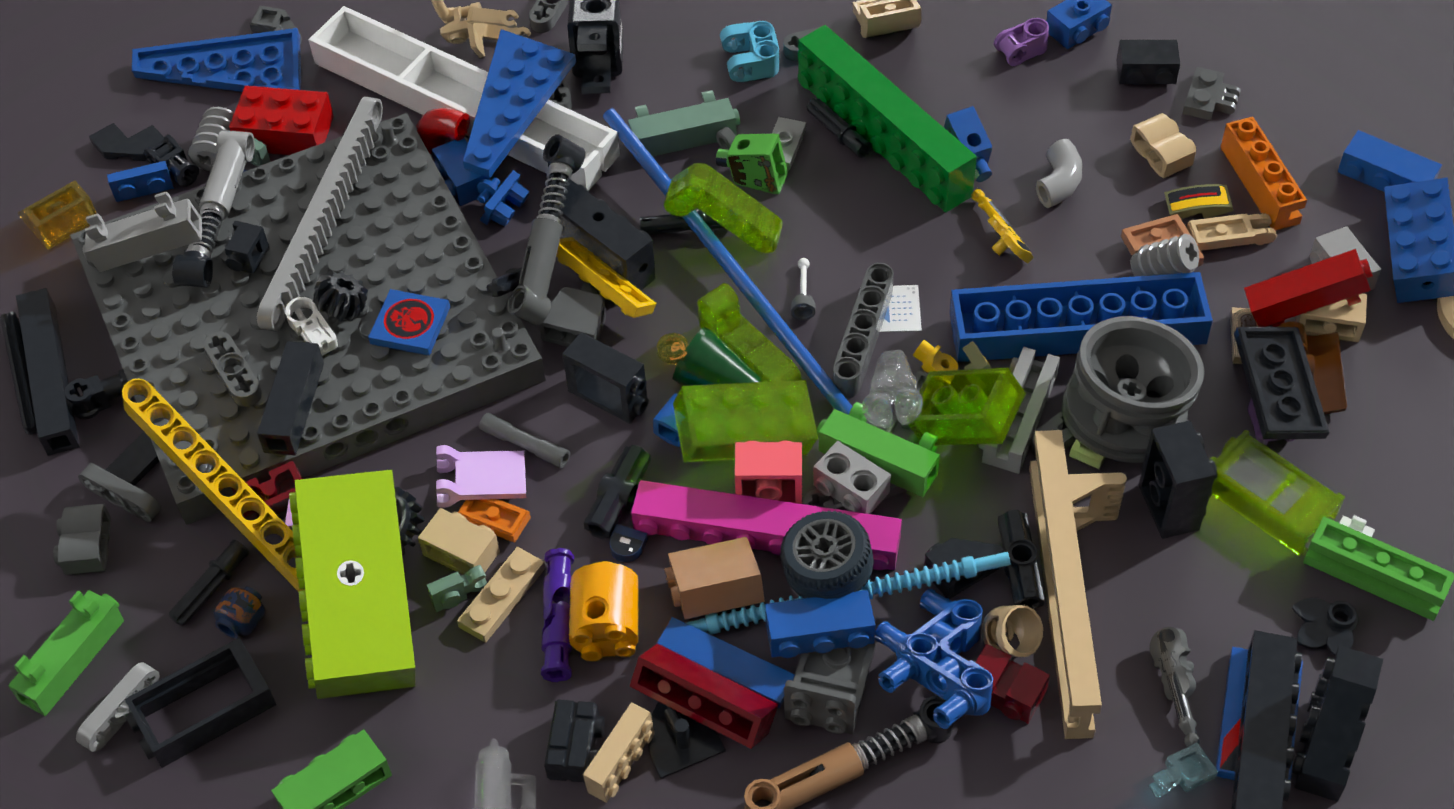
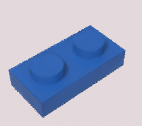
(140, 181)

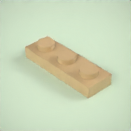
(501, 594)

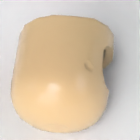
(1019, 620)

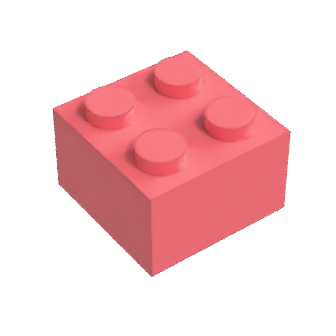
(769, 470)

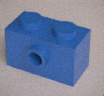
(1077, 20)

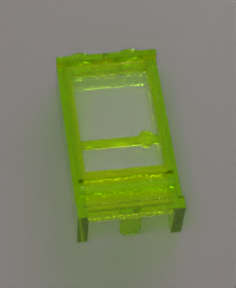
(1272, 492)

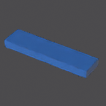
(726, 660)

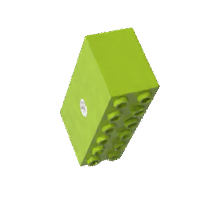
(352, 584)

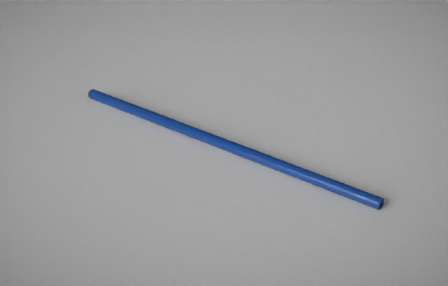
(733, 269)

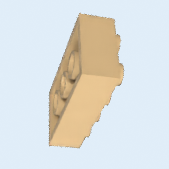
(619, 752)

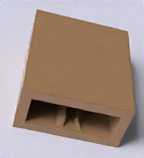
(714, 578)

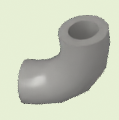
(1065, 176)

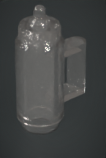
(495, 779)

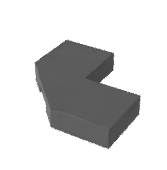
(271, 19)

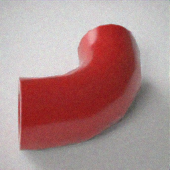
(442, 123)

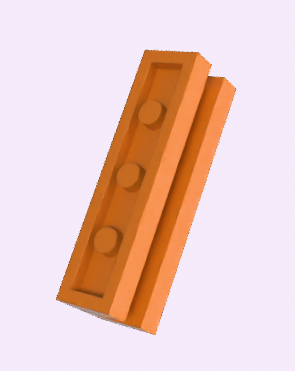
(1263, 173)

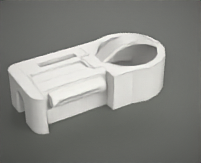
(314, 328)

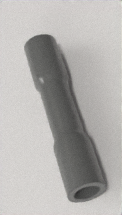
(540, 447)

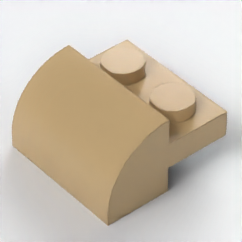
(886, 16)

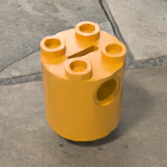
(604, 611)

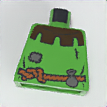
(755, 161)

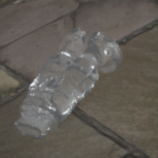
(892, 383)

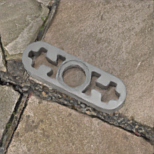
(111, 712)

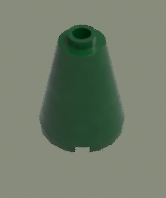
(711, 363)

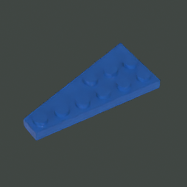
(226, 62)
(515, 91)

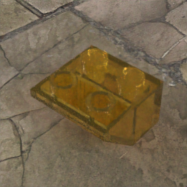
(59, 214)

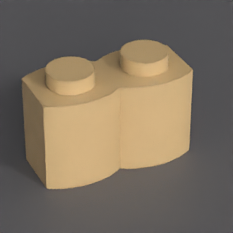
(1163, 145)

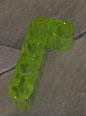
(725, 203)
(721, 313)

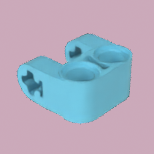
(763, 46)

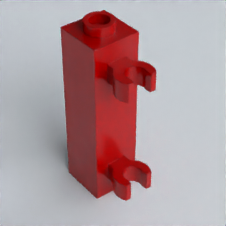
(1309, 288)

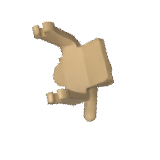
(479, 24)

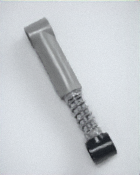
(233, 152)

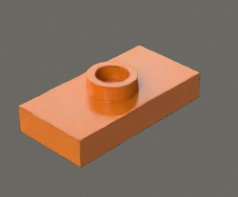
(501, 517)

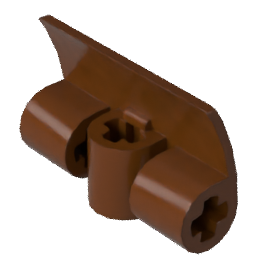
(1326, 367)

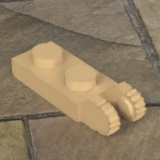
(1231, 231)

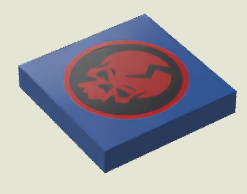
(409, 322)

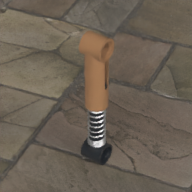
(845, 762)

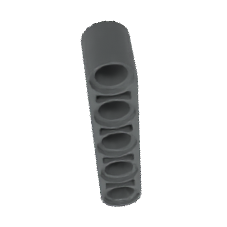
(863, 329)

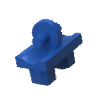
(497, 196)

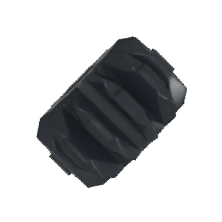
(340, 295)

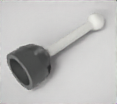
(802, 299)

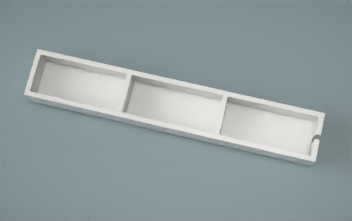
(432, 79)

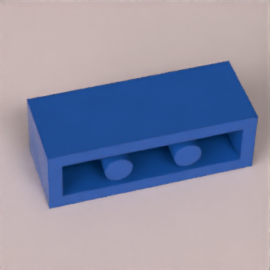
(1384, 163)
(819, 624)

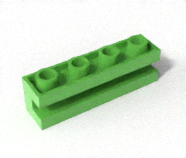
(1379, 568)

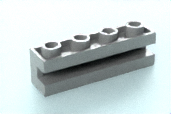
(1037, 381)

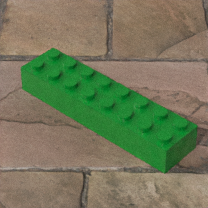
(887, 118)

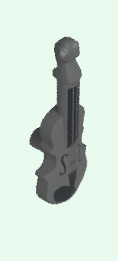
(1169, 654)

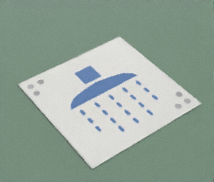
(903, 310)

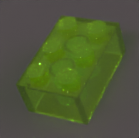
(968, 406)

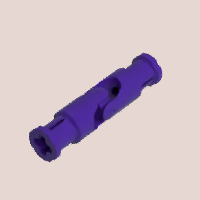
(557, 615)

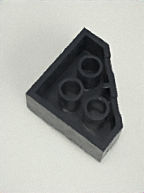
(1335, 722)

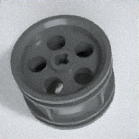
(1116, 414)

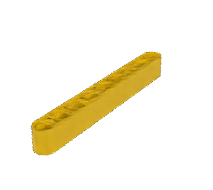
(213, 482)

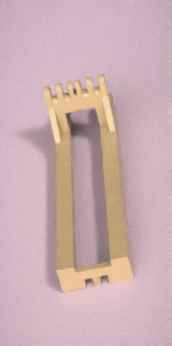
(1057, 529)

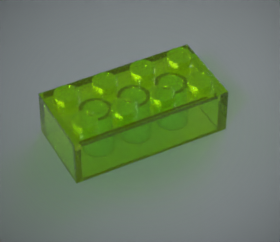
(721, 414)

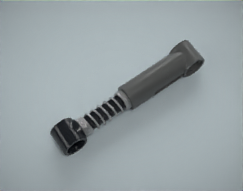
(530, 298)

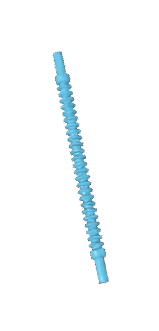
(967, 567)

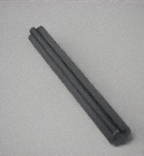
(18, 366)

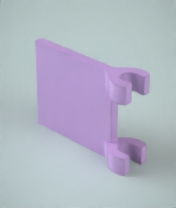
(480, 475)

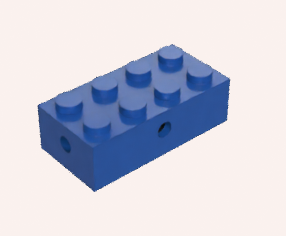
(1421, 239)

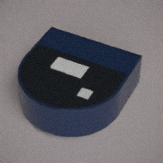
(627, 543)

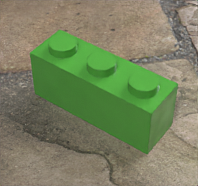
(336, 777)

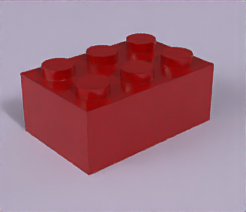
(283, 118)

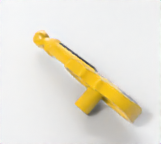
(1003, 228)

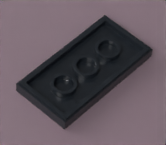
(1281, 383)

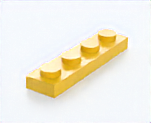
(604, 278)

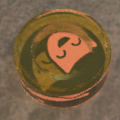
(672, 348)

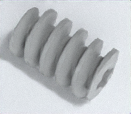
(203, 146)
(1166, 257)

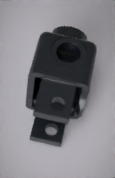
(595, 27)

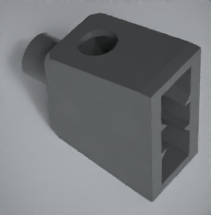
(574, 313)

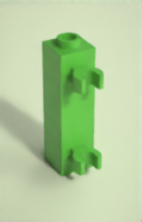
(909, 464)
(66, 651)

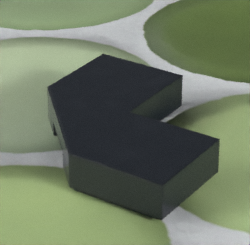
(114, 144)

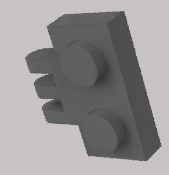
(1210, 95)

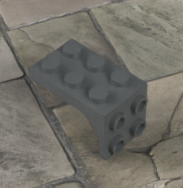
(829, 688)

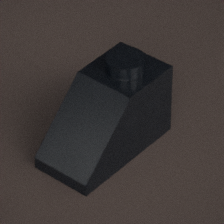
(955, 550)

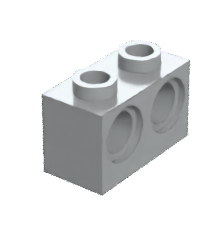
(855, 475)

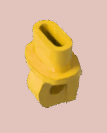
(933, 358)

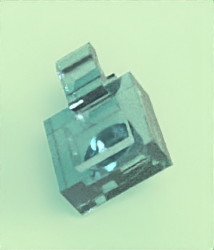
(1187, 767)

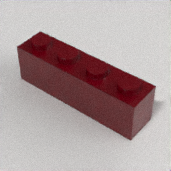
(704, 695)

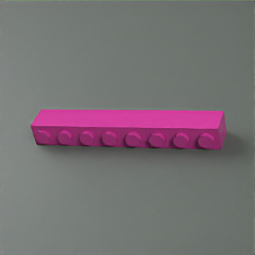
(727, 516)

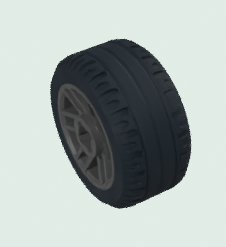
(826, 555)

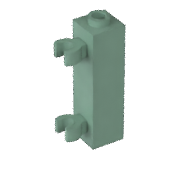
(684, 126)

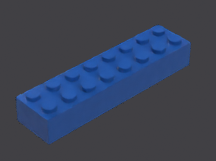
(1059, 314)

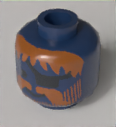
(239, 612)

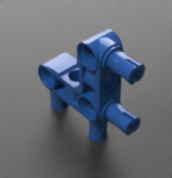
(933, 658)

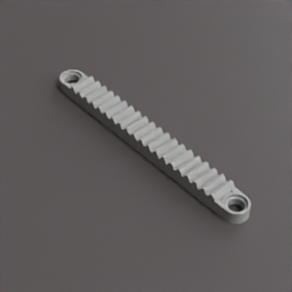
(321, 214)

